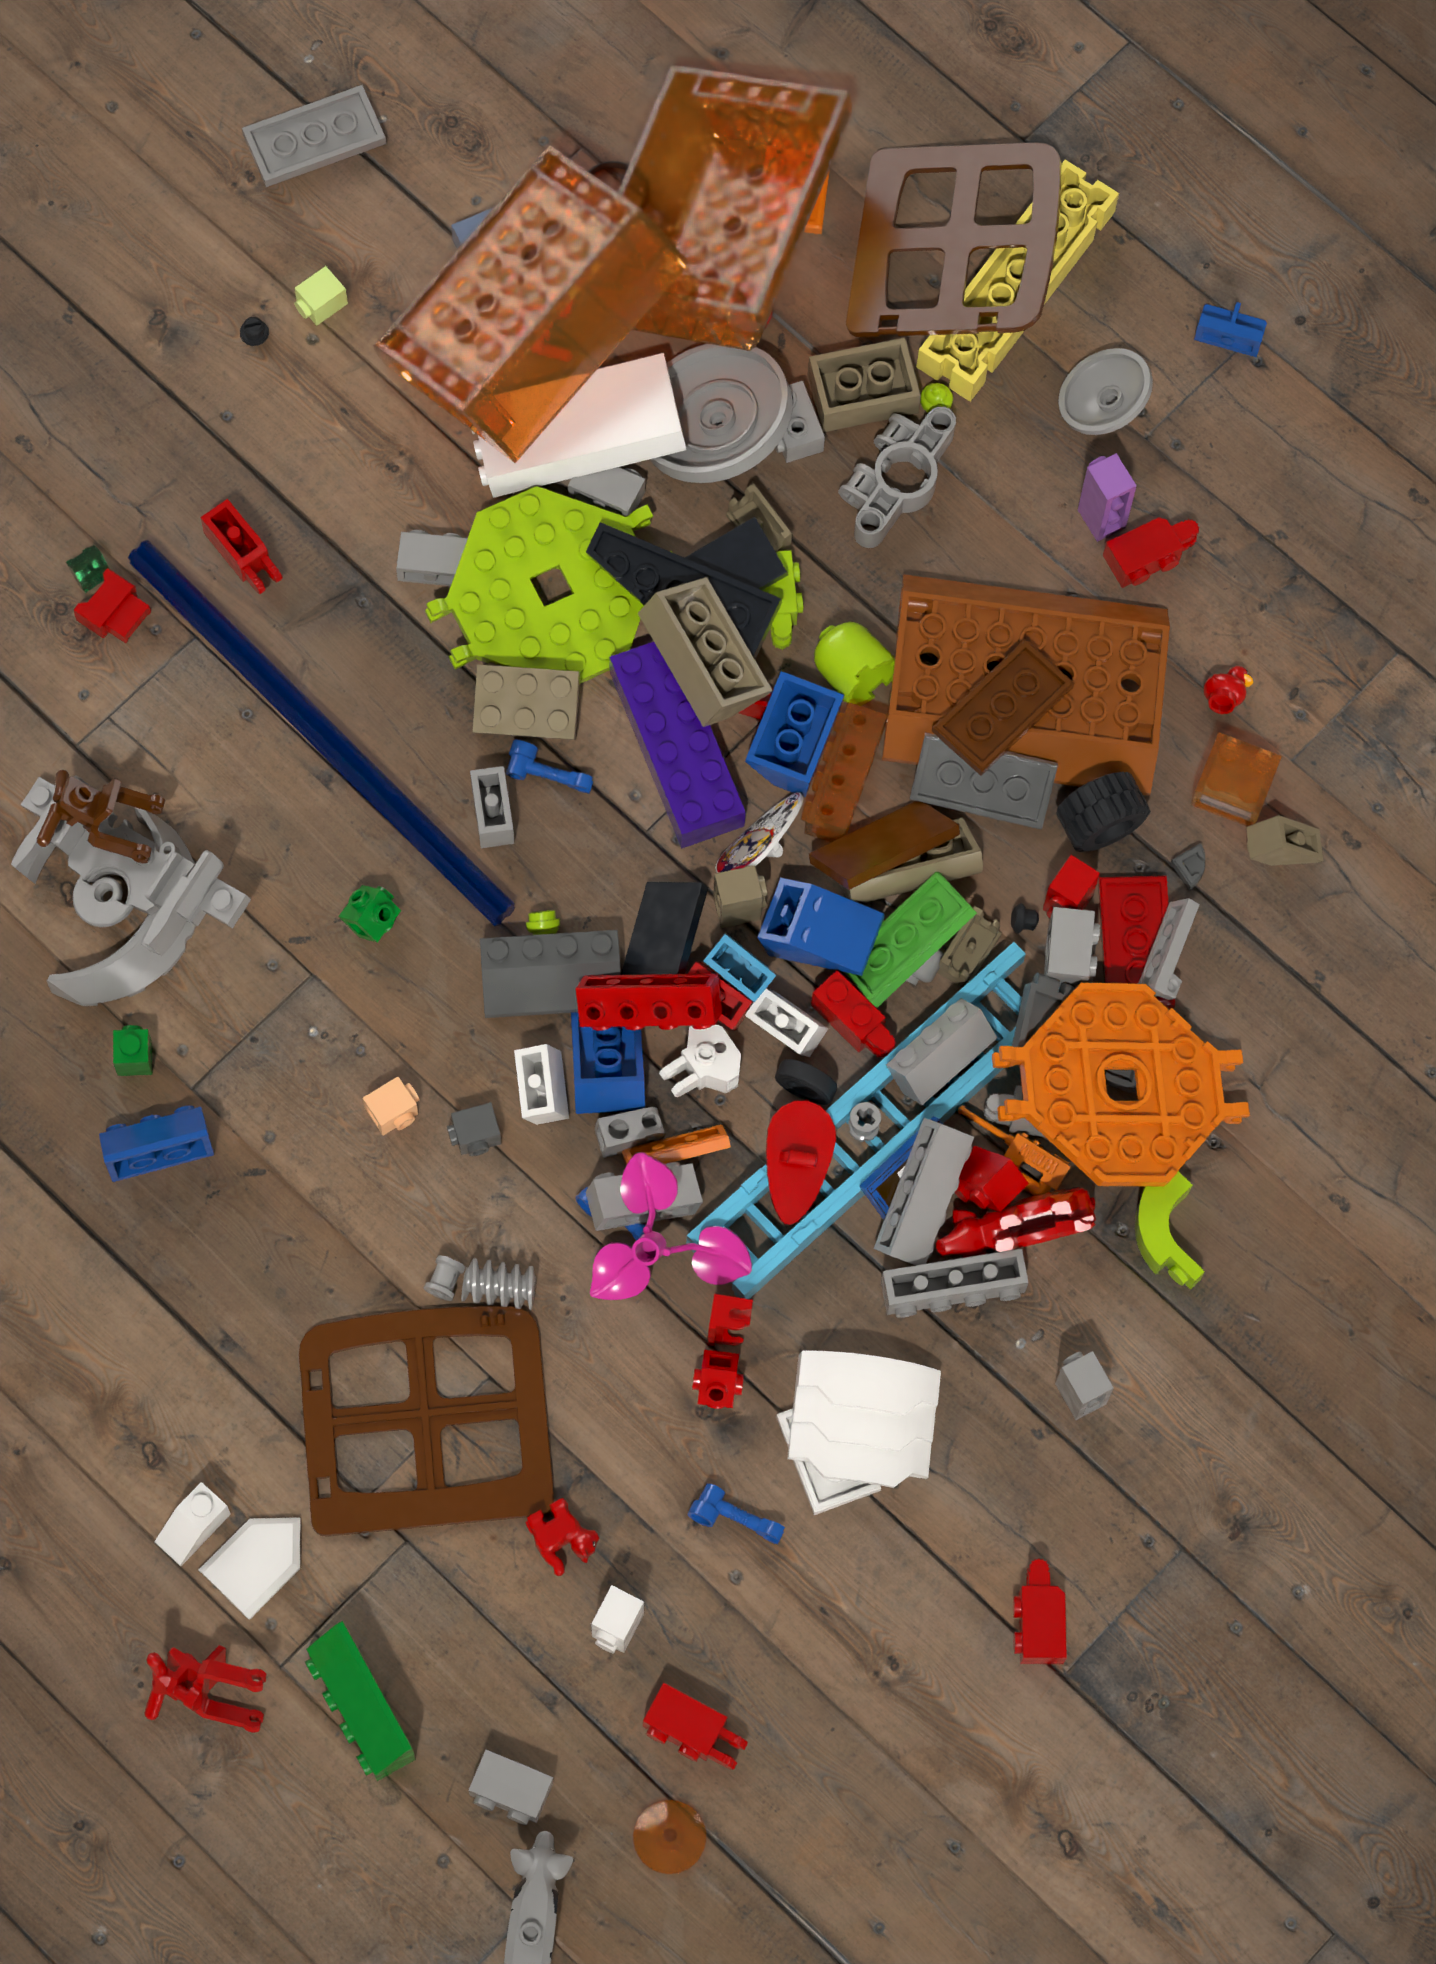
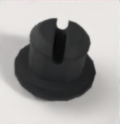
(254, 331)
(1024, 918)

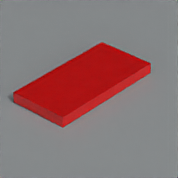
(1129, 925)

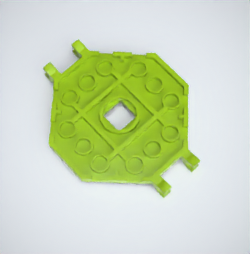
(504, 612)

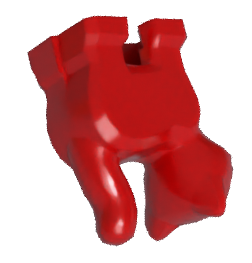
(559, 1532)

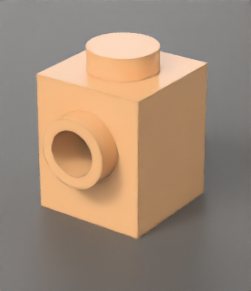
(392, 1106)

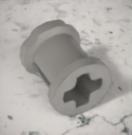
(861, 1112)
(444, 1278)

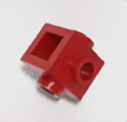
(718, 1379)

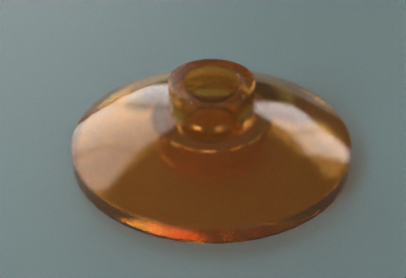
(664, 1855)

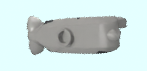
(535, 1902)

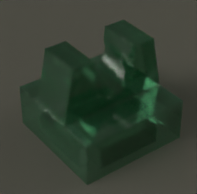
(88, 568)

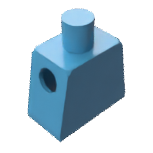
(740, 967)

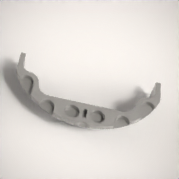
(133, 965)

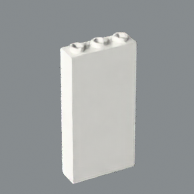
(611, 422)

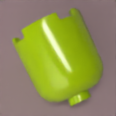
(853, 661)

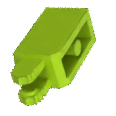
(791, 602)

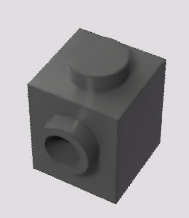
(474, 1130)

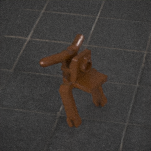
(90, 807)

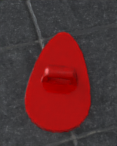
(798, 1157)

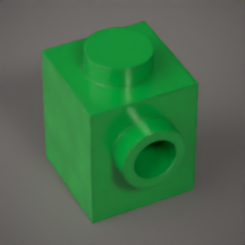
(132, 1051)

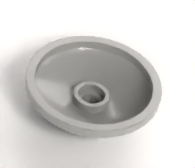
(1105, 391)

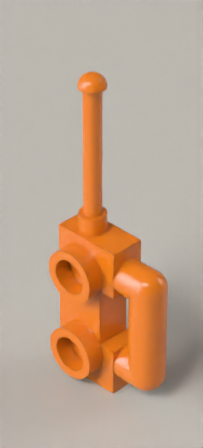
(1022, 1150)

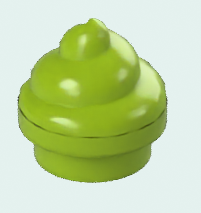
(935, 396)
(543, 922)

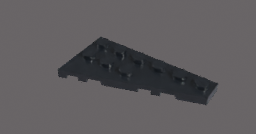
(650, 569)

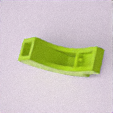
(1154, 1234)

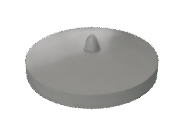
(729, 410)

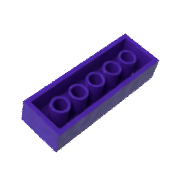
(676, 748)

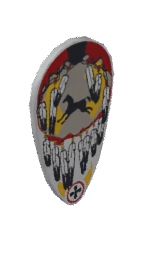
(762, 837)

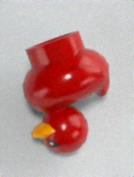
(1227, 690)

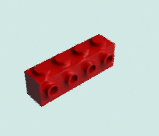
(649, 1001)

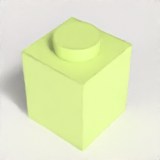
(320, 296)

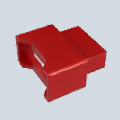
(113, 608)

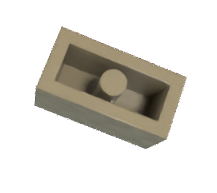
(739, 896)

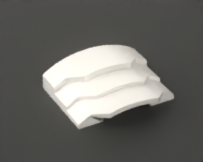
(863, 1417)

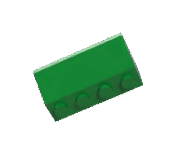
(360, 1703)

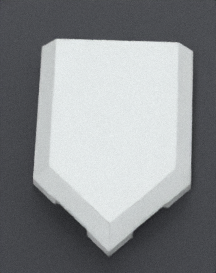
(256, 1562)

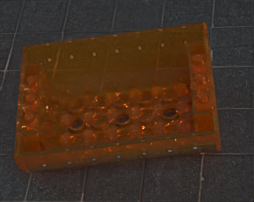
(697, 183)

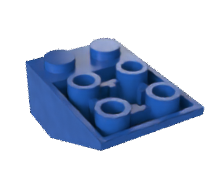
(819, 928)

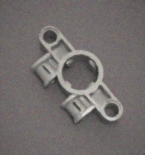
(898, 443)

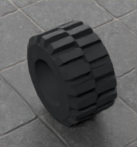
(1103, 811)

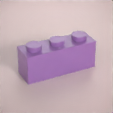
(1106, 496)

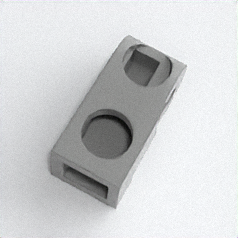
(628, 1130)

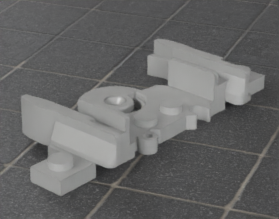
(162, 885)

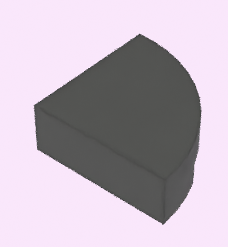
(1190, 866)

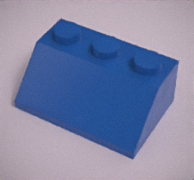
(794, 733)
(155, 1143)

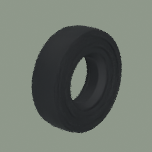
(806, 1081)

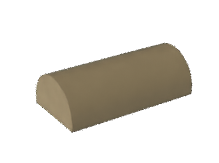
(953, 859)

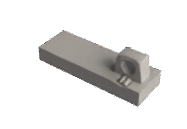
(1167, 949)

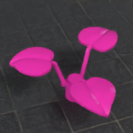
(624, 1270)

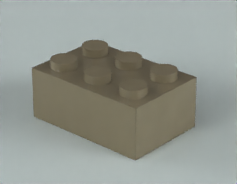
(863, 384)
(526, 702)

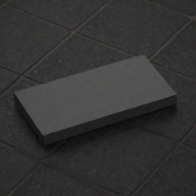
(1009, 791)

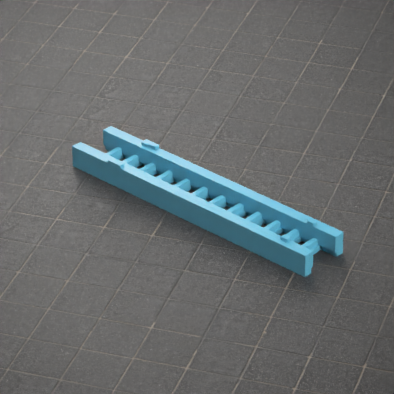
(868, 1088)

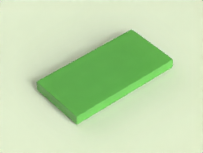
(912, 937)

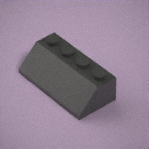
(543, 970)

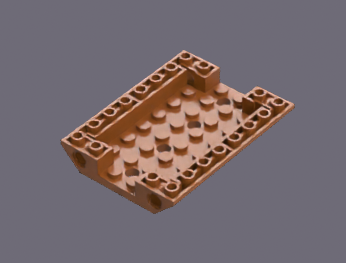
(1098, 642)

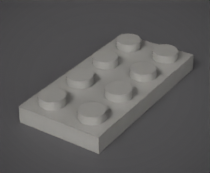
(314, 135)

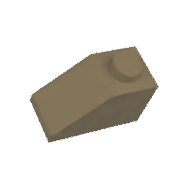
(1284, 842)

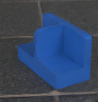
(1230, 330)

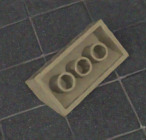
(704, 651)

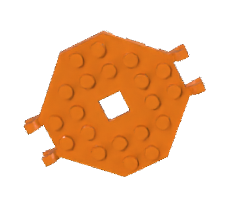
(1174, 1077)

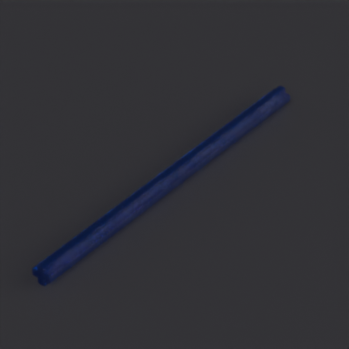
(322, 733)

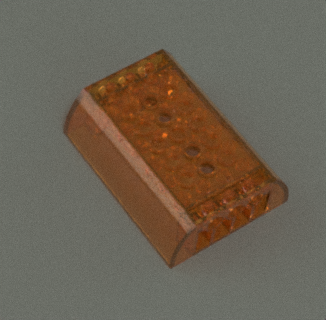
(549, 314)

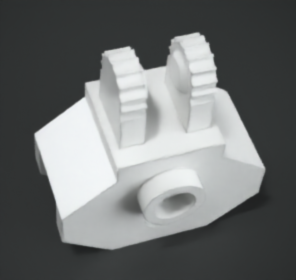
(708, 1059)

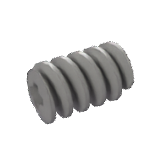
(499, 1284)

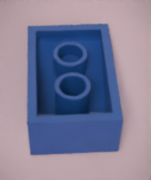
(607, 1069)

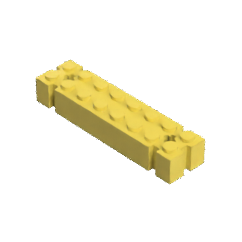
(969, 356)

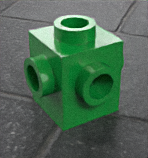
(370, 912)

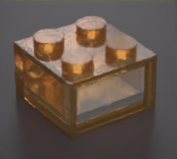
(1236, 780)

